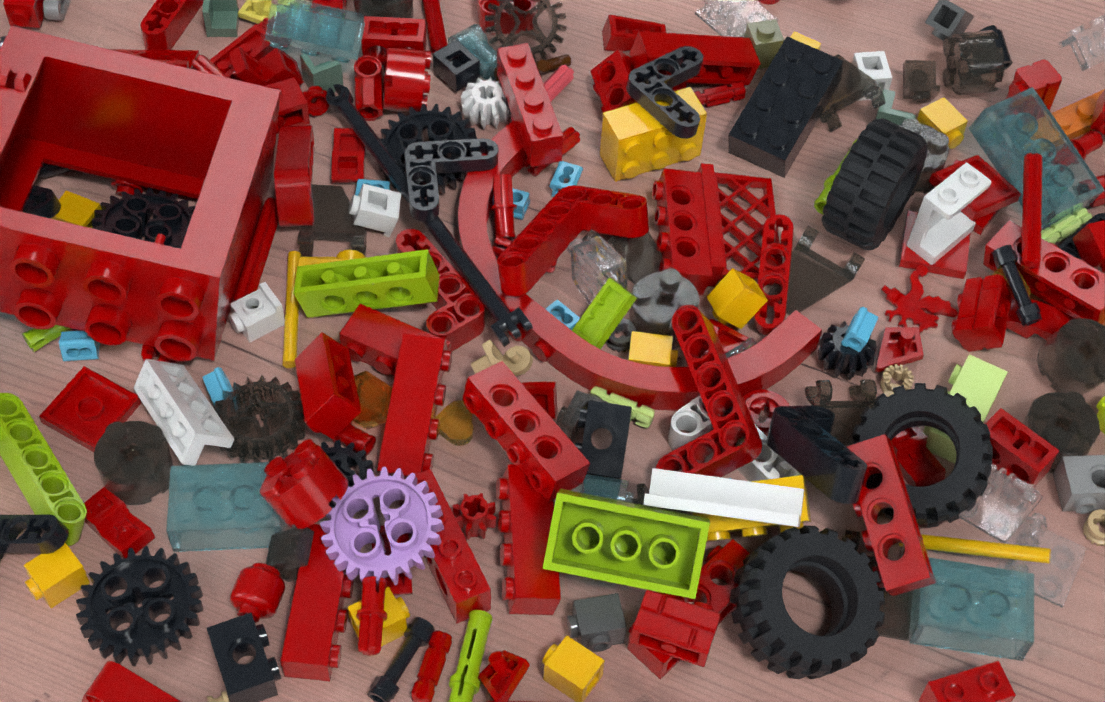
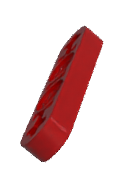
(775, 274)

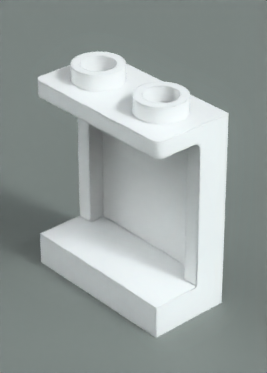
(940, 220)

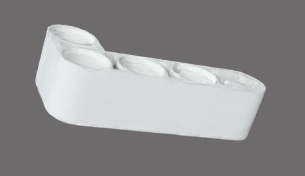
(695, 419)

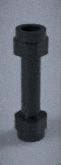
(1028, 312)
(417, 635)

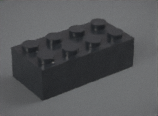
(785, 106)

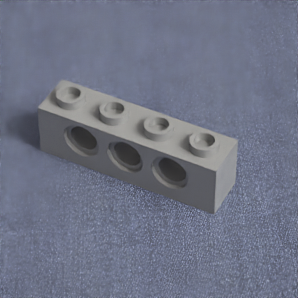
(1076, 483)

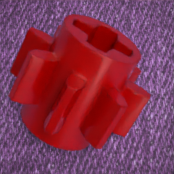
(475, 506)

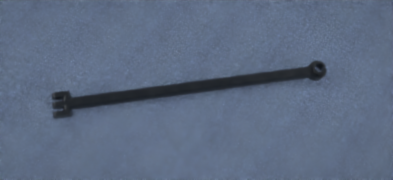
(505, 318)

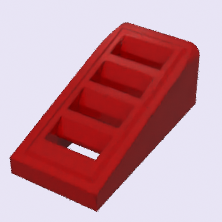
(622, 31)

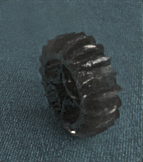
(535, 34)
(278, 409)

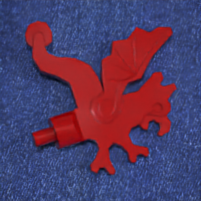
(912, 308)

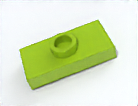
(604, 313)

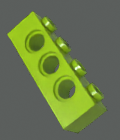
(369, 281)

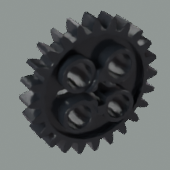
(440, 127)
(132, 216)
(144, 634)

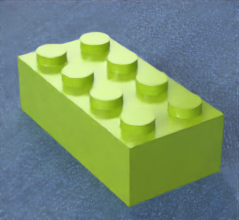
(626, 543)

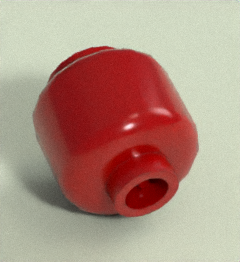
(258, 591)

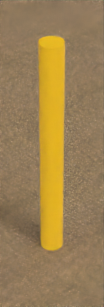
(291, 313)
(985, 548)

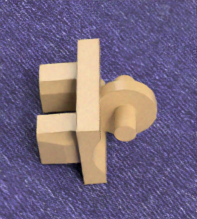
(517, 358)

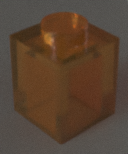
(373, 398)

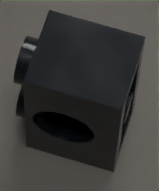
(616, 420)
(238, 639)

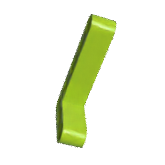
(37, 468)

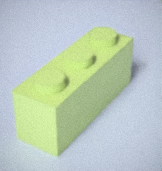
(979, 384)

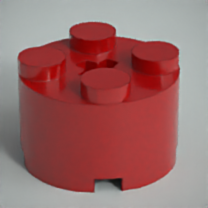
(406, 79)
(303, 485)

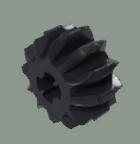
(844, 359)

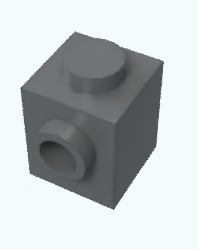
(948, 19)
(597, 622)

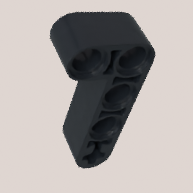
(805, 442)

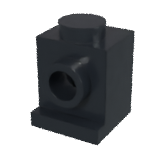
(461, 70)

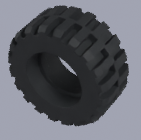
(874, 183)
(950, 416)
(845, 579)

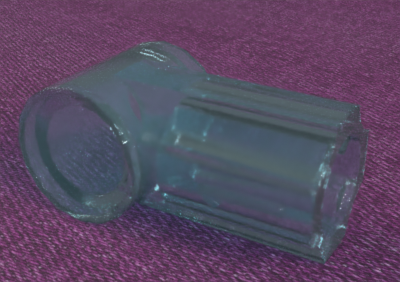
(477, 43)

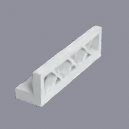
(180, 410)
(725, 497)

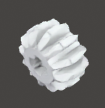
(485, 103)

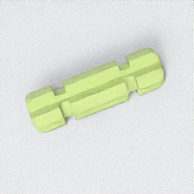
(1066, 226)
(643, 416)

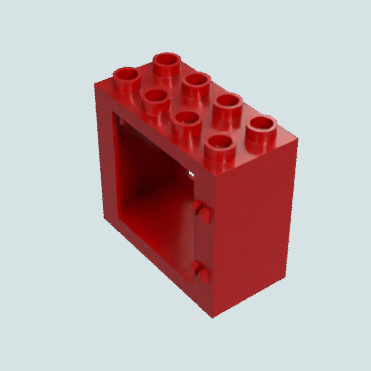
(138, 126)

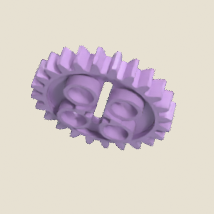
(415, 516)

